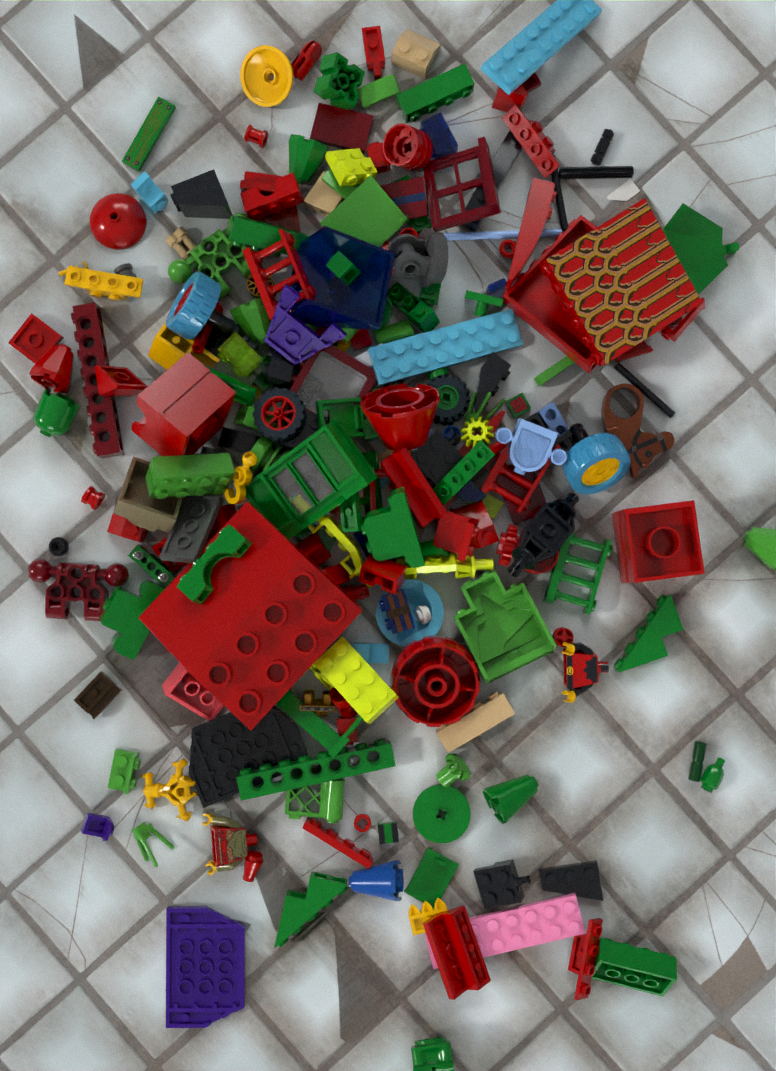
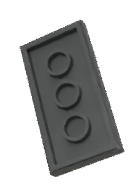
(191, 528)

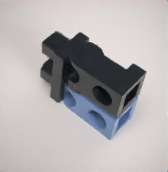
(551, 419)

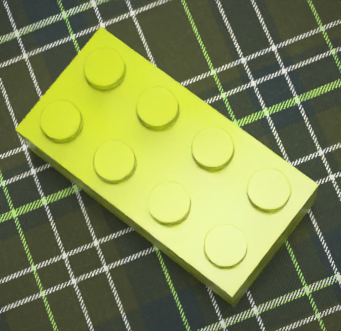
(356, 680)

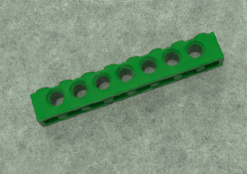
(248, 790)

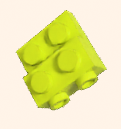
(350, 166)

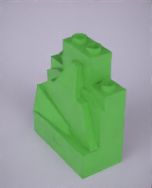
(501, 626)

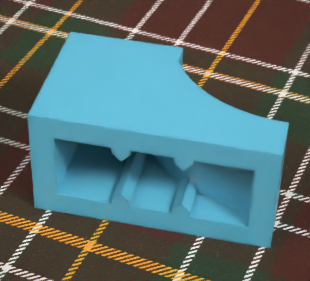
(149, 193)
(372, 651)

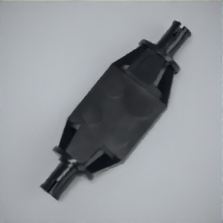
(544, 534)

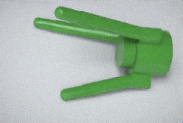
(475, 415)
(141, 833)

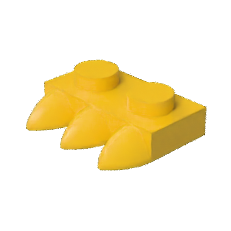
(418, 917)

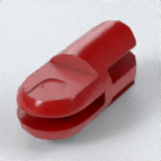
(306, 59)

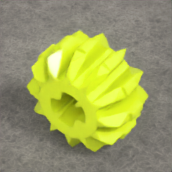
(477, 426)

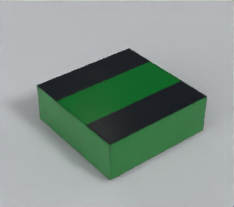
(388, 832)

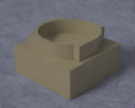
(138, 507)

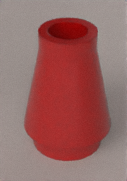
(252, 865)

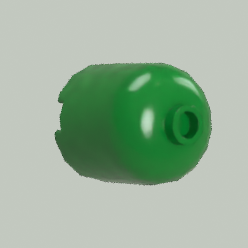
(55, 413)

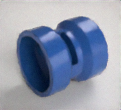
(449, 431)

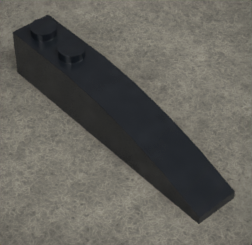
(501, 164)

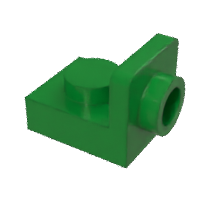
(430, 294)

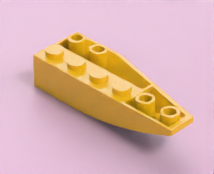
(171, 347)

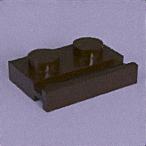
(97, 695)

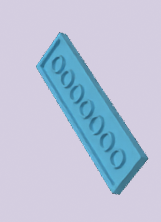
(539, 42)
(445, 347)

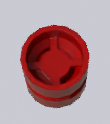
(341, 704)

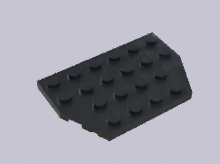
(227, 746)

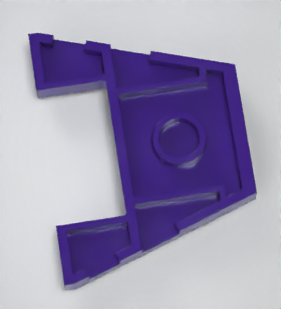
(292, 336)

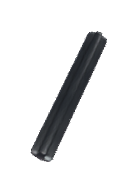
(596, 172)

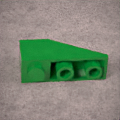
(413, 308)

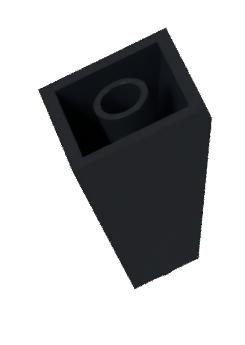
(201, 197)

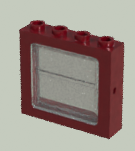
(331, 376)

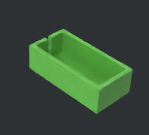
(189, 475)

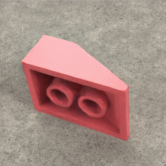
(191, 694)

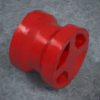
(93, 498)
(564, 634)

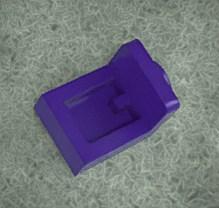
(98, 826)

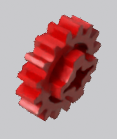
(506, 544)

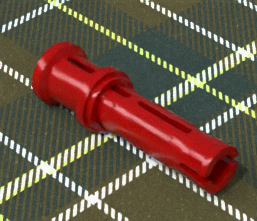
(202, 337)

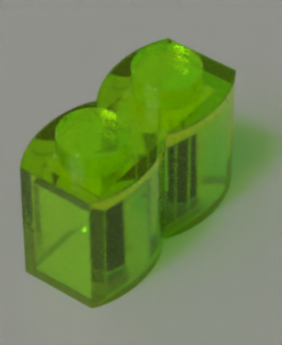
(239, 355)

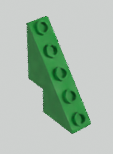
(463, 472)
(648, 641)
(303, 907)

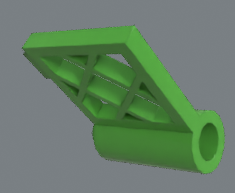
(330, 801)

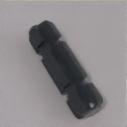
(602, 147)

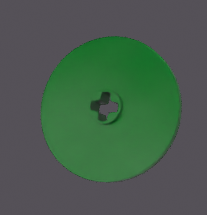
(437, 828)

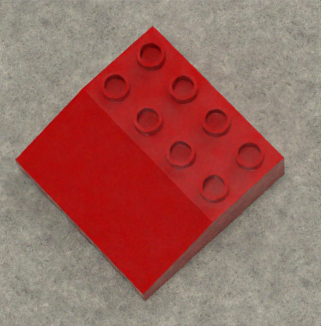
(258, 625)

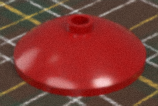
(125, 229)

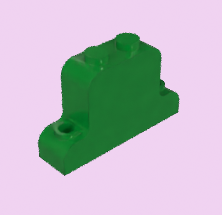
(393, 531)

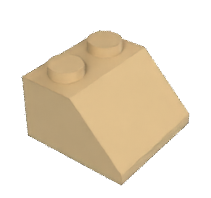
(414, 53)

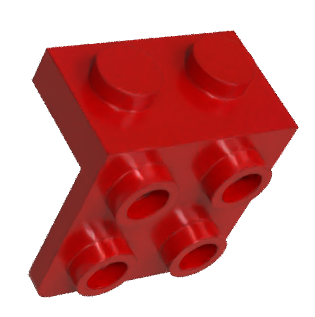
(457, 534)

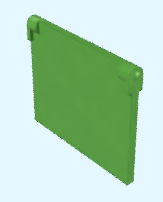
(367, 214)

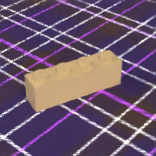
(478, 720)

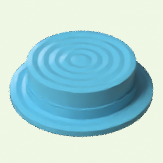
(417, 594)

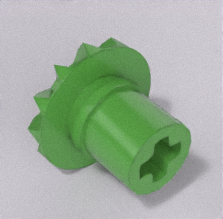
(454, 770)

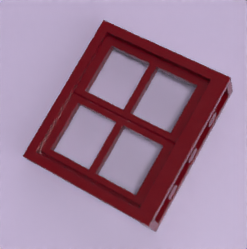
(487, 179)

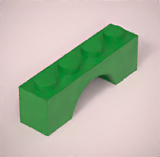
(197, 582)

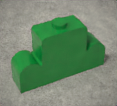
(122, 615)

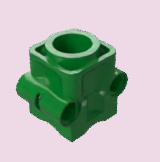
(432, 1055)

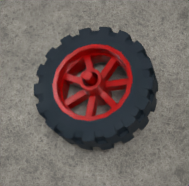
(271, 398)

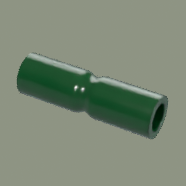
(698, 758)

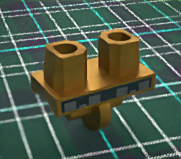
(318, 706)

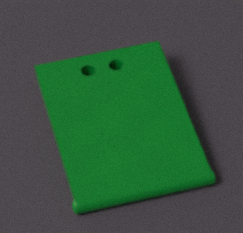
(431, 877)

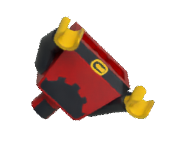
(580, 669)

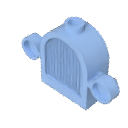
(530, 446)

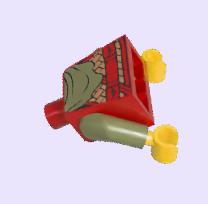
(228, 843)

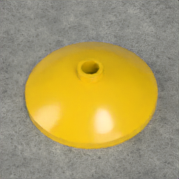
(256, 74)

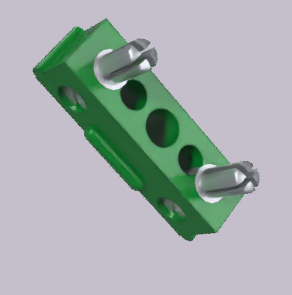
(139, 553)

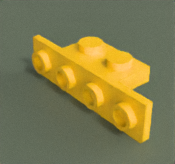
(104, 283)

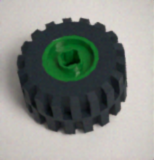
(453, 399)

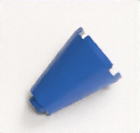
(379, 881)

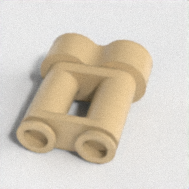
(177, 238)

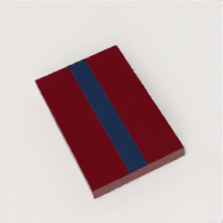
(409, 197)

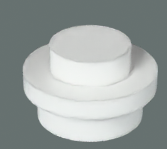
(422, 614)

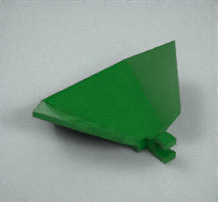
(698, 246)

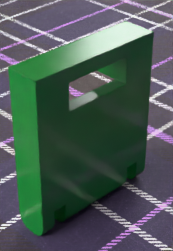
(343, 409)

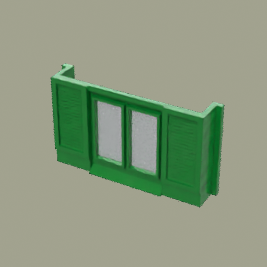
(310, 479)

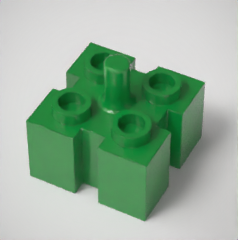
(339, 81)

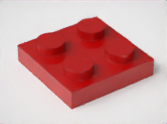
(35, 338)

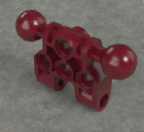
(59, 606)

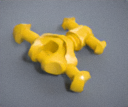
(176, 790)

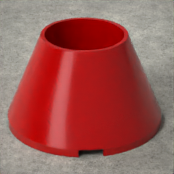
(402, 414)

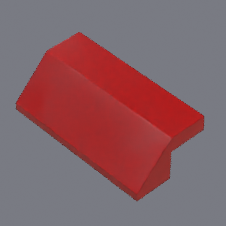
(456, 951)

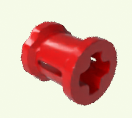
(256, 136)

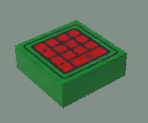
(518, 405)

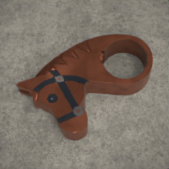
(639, 445)

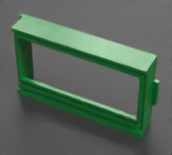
(315, 725)

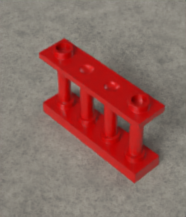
(262, 275)
(501, 468)

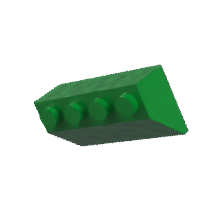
(635, 967)

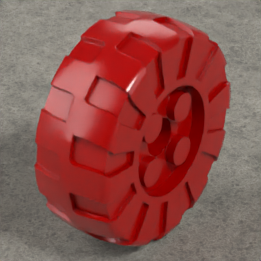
(432, 661)

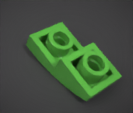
(378, 90)

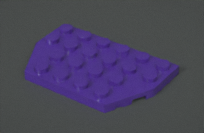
(203, 966)

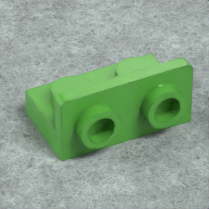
(123, 770)

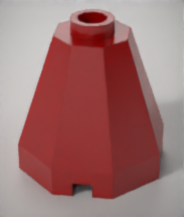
(54, 369)

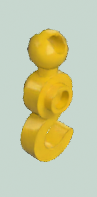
(241, 479)

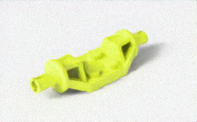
(346, 543)
(443, 564)

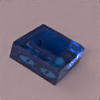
(496, 286)

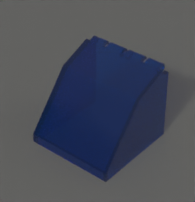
(350, 306)

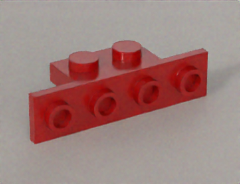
(532, 140)
(583, 957)

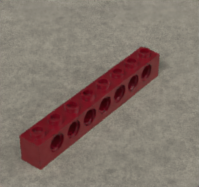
(81, 315)

